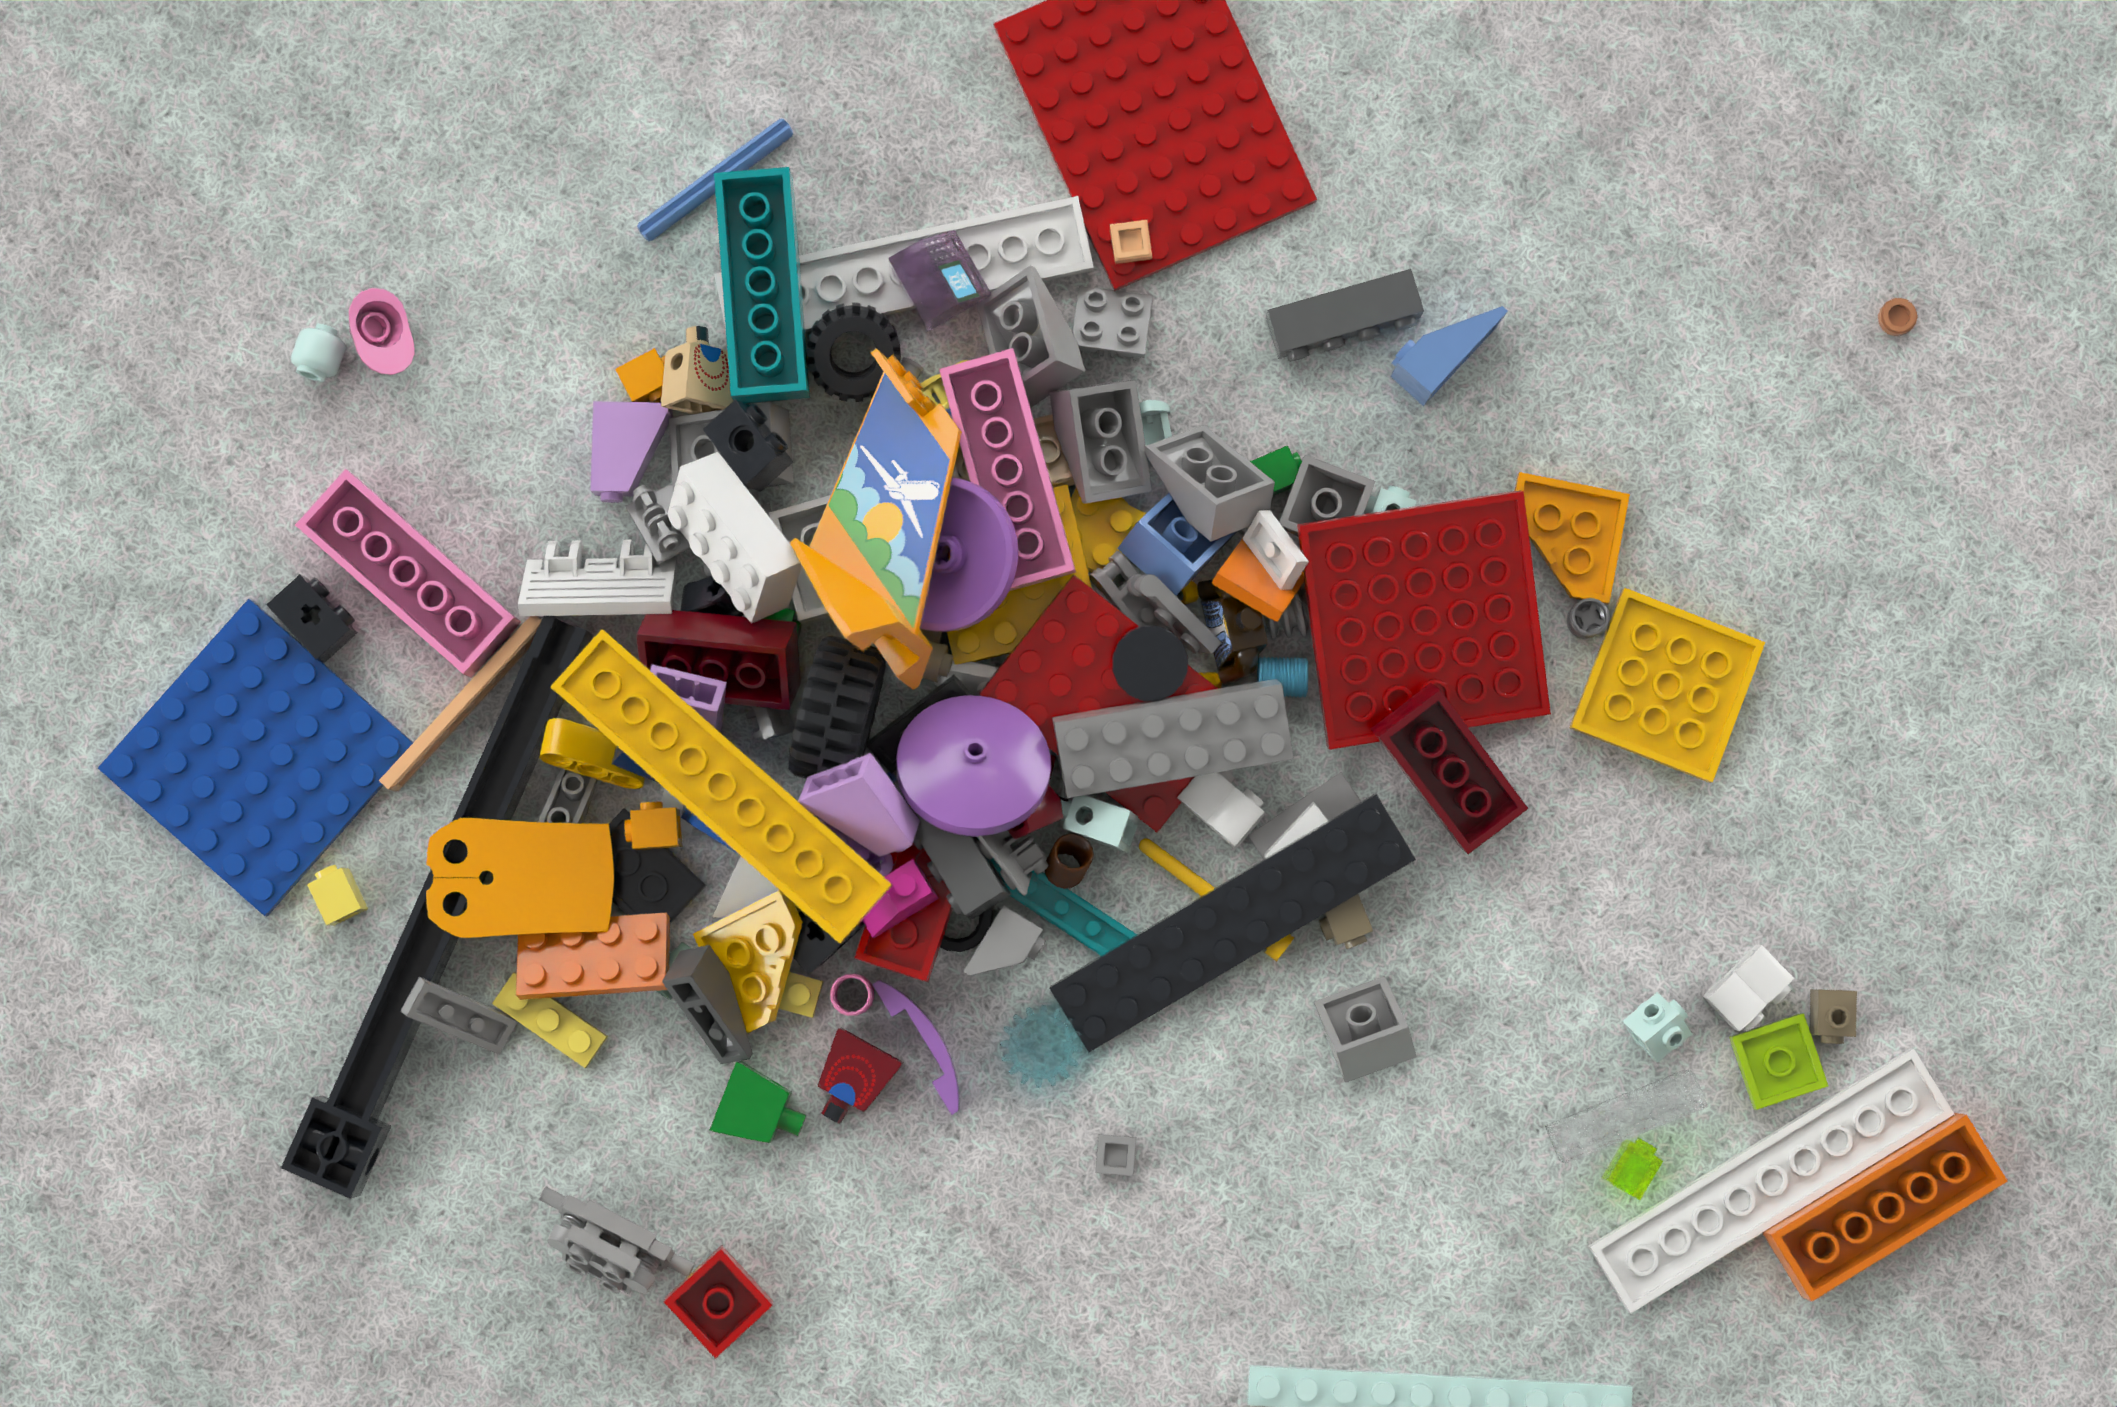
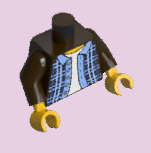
(1237, 628)

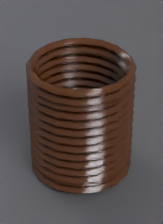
(1072, 845)

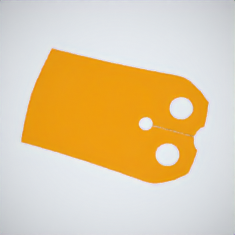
(542, 881)

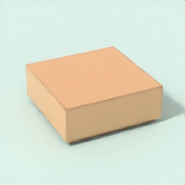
(1130, 241)

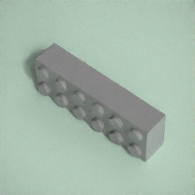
(1173, 738)

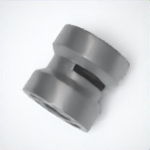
(1592, 613)

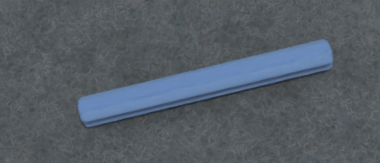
(704, 187)

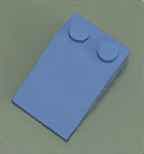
(1439, 354)
(1170, 546)

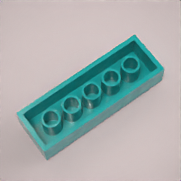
(761, 285)

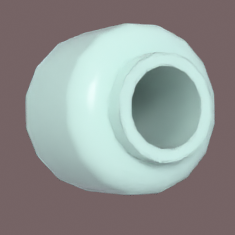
(318, 352)

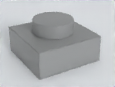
(1115, 1155)

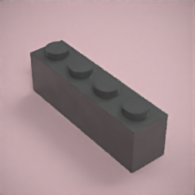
(1345, 314)
(962, 866)

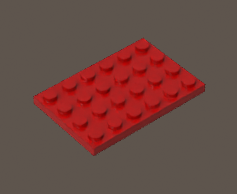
(1067, 670)

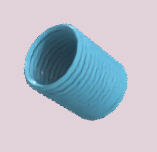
(1289, 672)

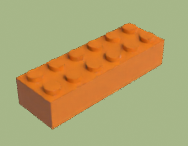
(1885, 1207)

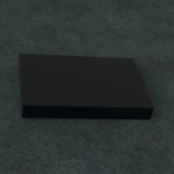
(649, 878)

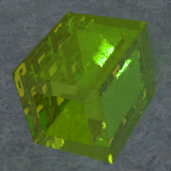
(1633, 1167)

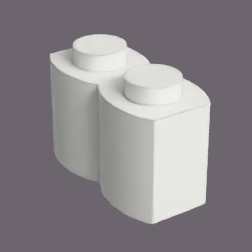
(1223, 806)
(1749, 988)

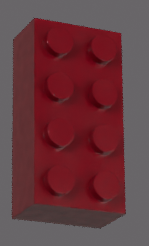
(753, 658)
(1449, 768)

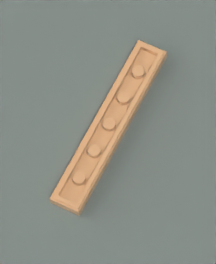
(461, 706)

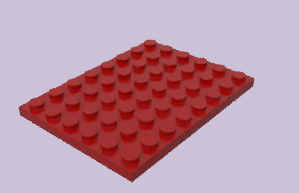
(1155, 123)

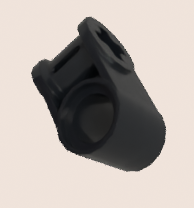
(708, 597)

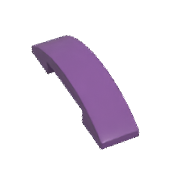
(947, 1084)

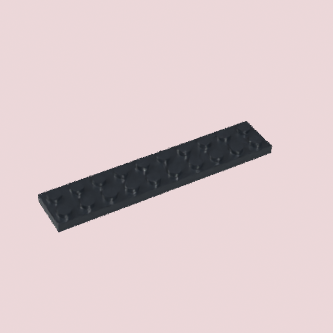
(1232, 922)

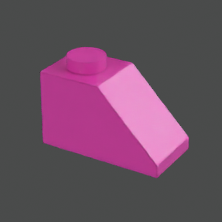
(906, 896)

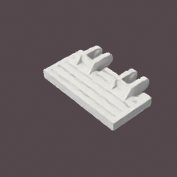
(600, 586)

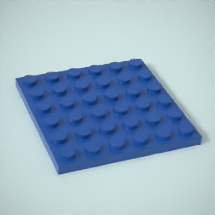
(256, 757)

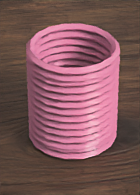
(833, 994)

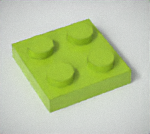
(1778, 1061)

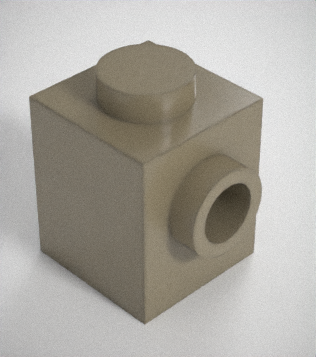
(1346, 923)
(1833, 1014)

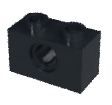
(730, 436)

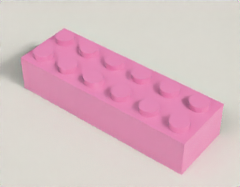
(1008, 460)
(408, 573)

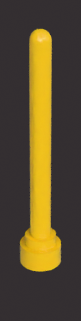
(1198, 884)

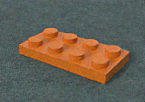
(623, 960)

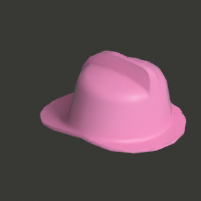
(381, 331)

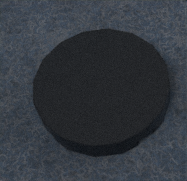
(1149, 663)

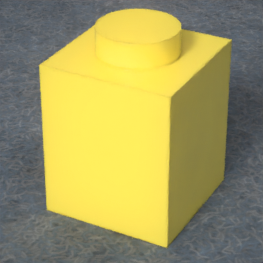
(336, 895)

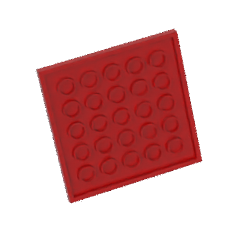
(1420, 602)

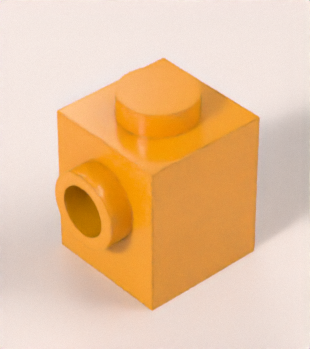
(643, 377)
(654, 827)

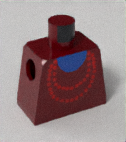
(854, 1074)

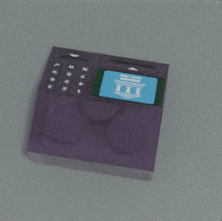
(939, 278)

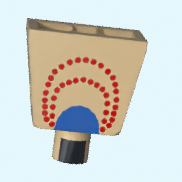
(696, 375)

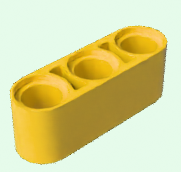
(584, 752)

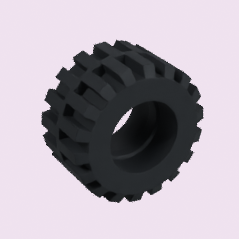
(841, 321)

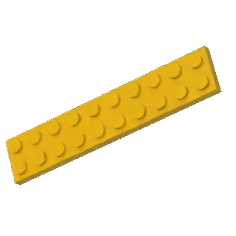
(721, 786)

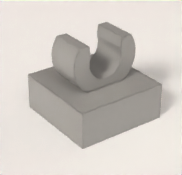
(771, 722)

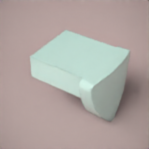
(1155, 421)

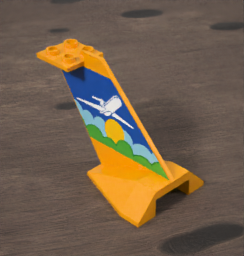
(885, 522)

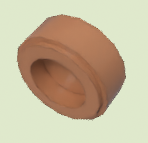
(1897, 316)

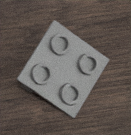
(1112, 322)
(651, 518)
(1015, 867)

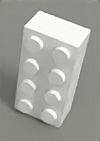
(734, 537)

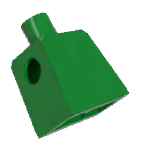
(755, 1107)

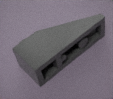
(709, 1001)

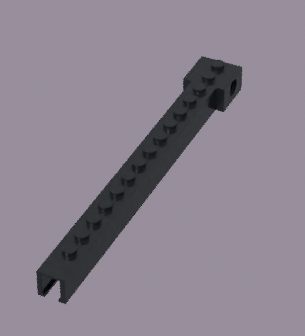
(342, 1132)

